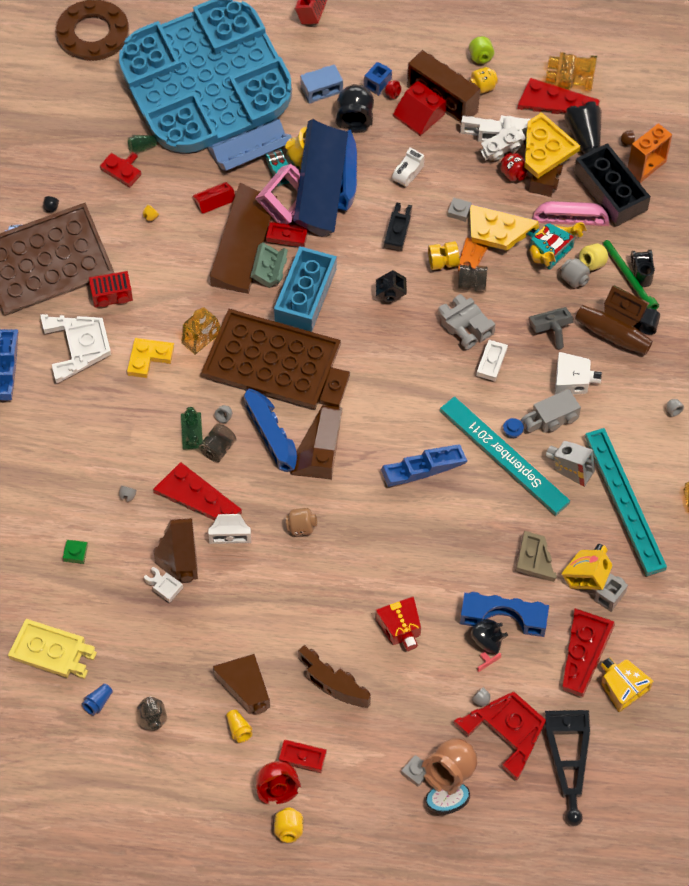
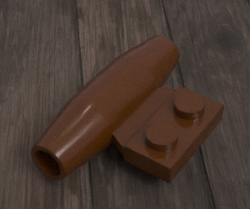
(617, 320)

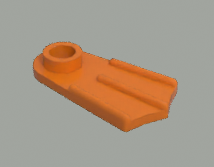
(472, 253)

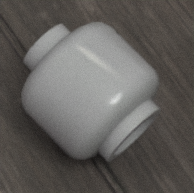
(575, 273)

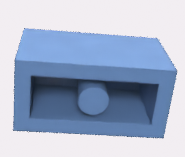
(321, 83)

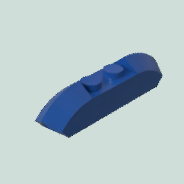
(349, 176)
(275, 438)

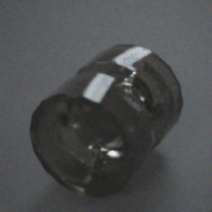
(472, 278)
(217, 442)

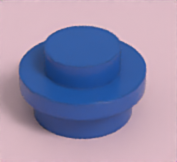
(513, 427)

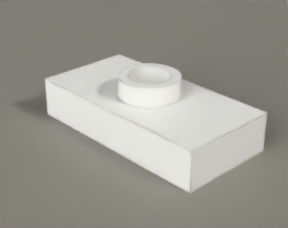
(492, 360)

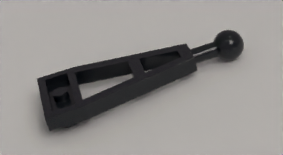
(569, 723)

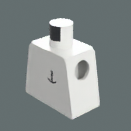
(574, 374)

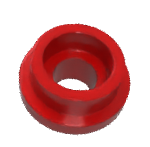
(393, 89)

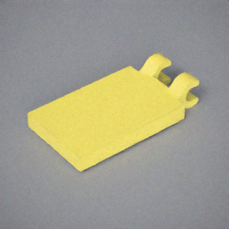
(51, 649)

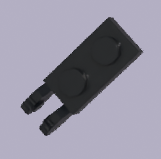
(398, 228)

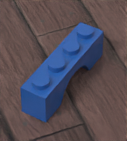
(530, 616)

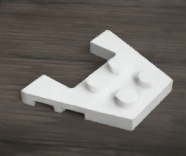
(85, 339)

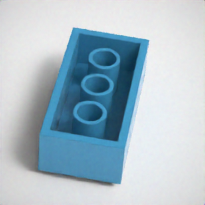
(305, 289)

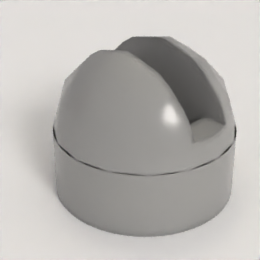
(674, 407)
(220, 412)
(127, 491)
(482, 697)

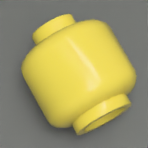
(594, 256)

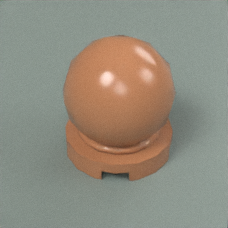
(450, 765)

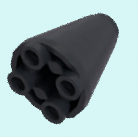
(585, 125)

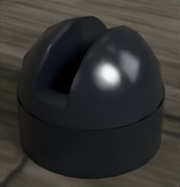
(50, 203)

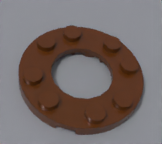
(98, 49)

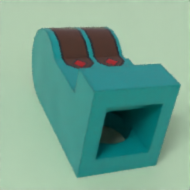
(275, 161)

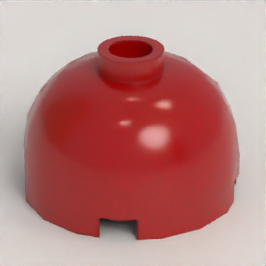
(277, 782)

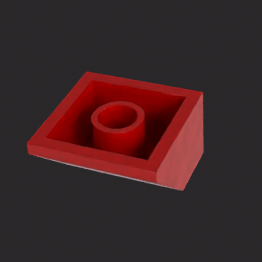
(420, 108)

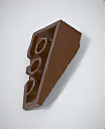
(319, 445)
(177, 550)

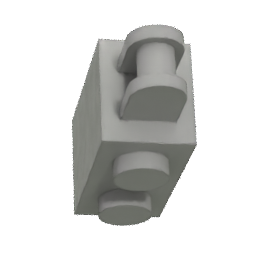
(553, 412)

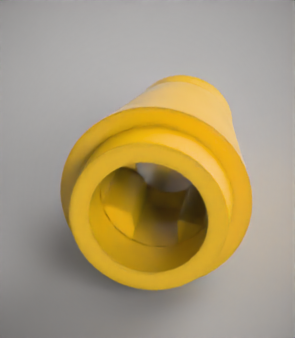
(239, 727)

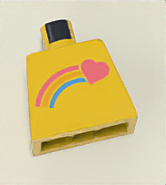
(588, 569)

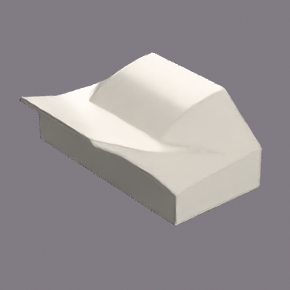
(229, 529)

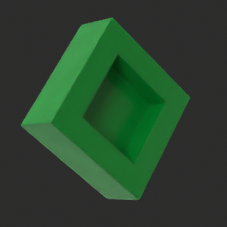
(75, 551)

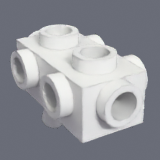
(507, 140)

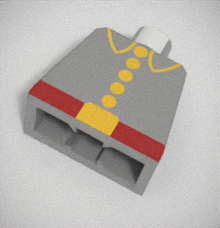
(573, 461)

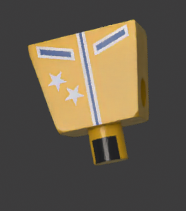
(624, 683)

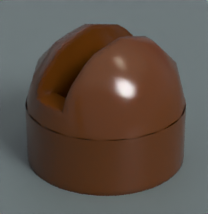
(628, 138)

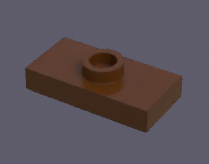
(335, 387)

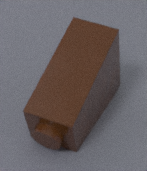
(244, 683)

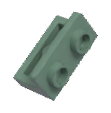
(269, 265)

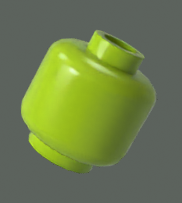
(481, 48)

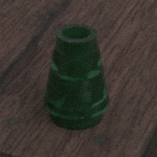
(139, 143)

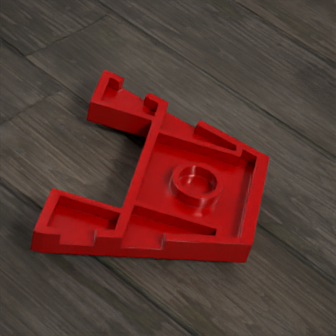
(514, 722)

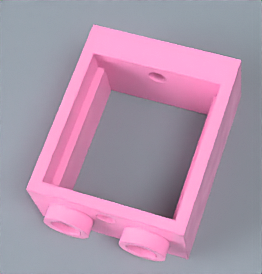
(271, 203)

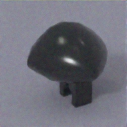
(488, 635)

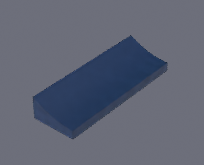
(320, 178)

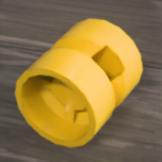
(450, 255)

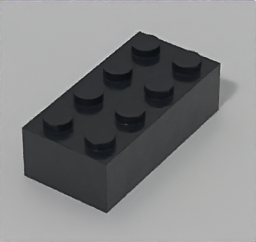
(612, 184)

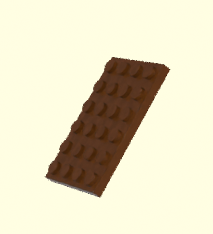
(50, 258)
(271, 358)

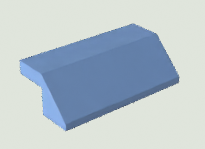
(249, 144)

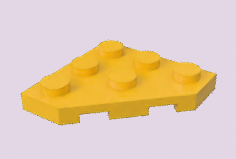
(546, 146)

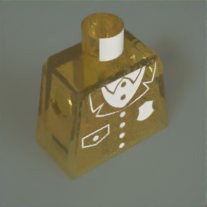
(199, 330)

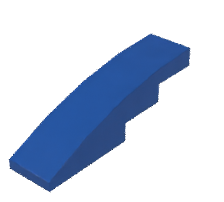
(8, 361)
(425, 465)

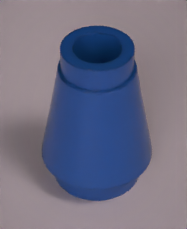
(97, 699)

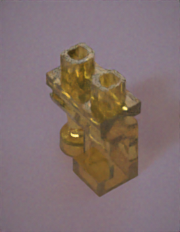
(571, 71)

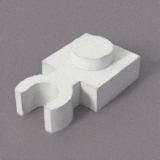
(165, 586)

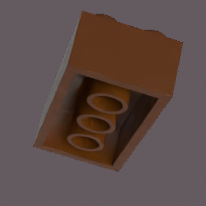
(460, 94)

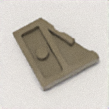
(534, 557)

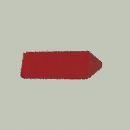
(214, 197)

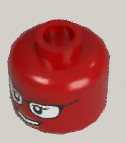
(513, 167)

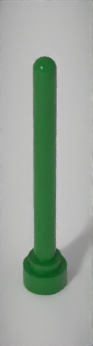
(653, 304)

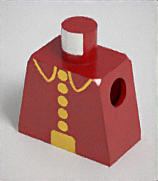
(400, 622)

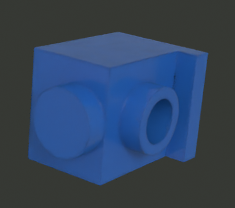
(377, 78)

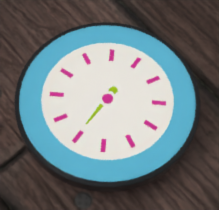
(443, 803)

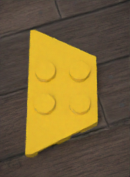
(498, 228)

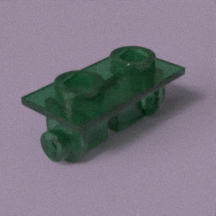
(191, 429)

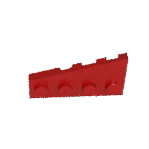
(548, 97)
(191, 490)

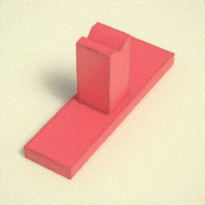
(488, 661)

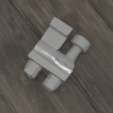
(463, 316)

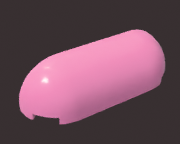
(571, 213)

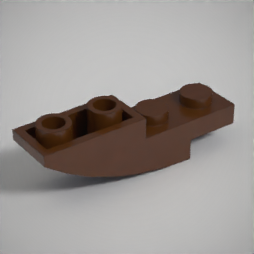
(337, 684)

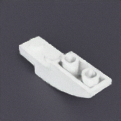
(489, 128)

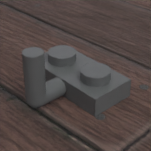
(552, 320)

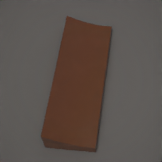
(243, 233)

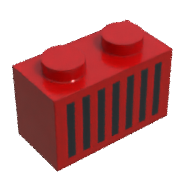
(310, 10)
(111, 289)

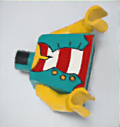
(553, 242)

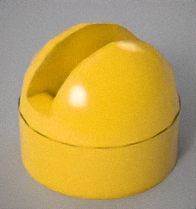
(150, 213)

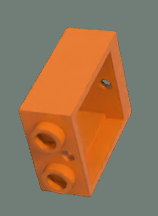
(649, 150)

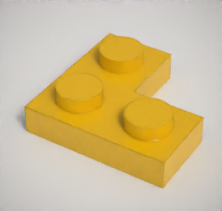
(146, 351)

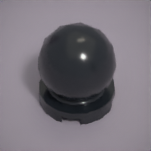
(355, 108)

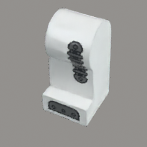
(409, 167)

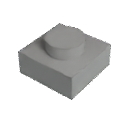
(459, 209)
(414, 771)

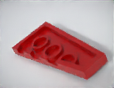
(585, 649)

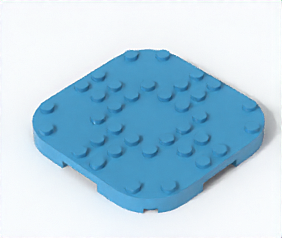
(205, 75)

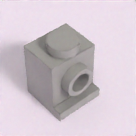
(606, 597)

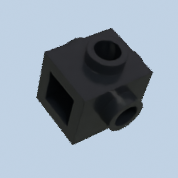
(391, 286)

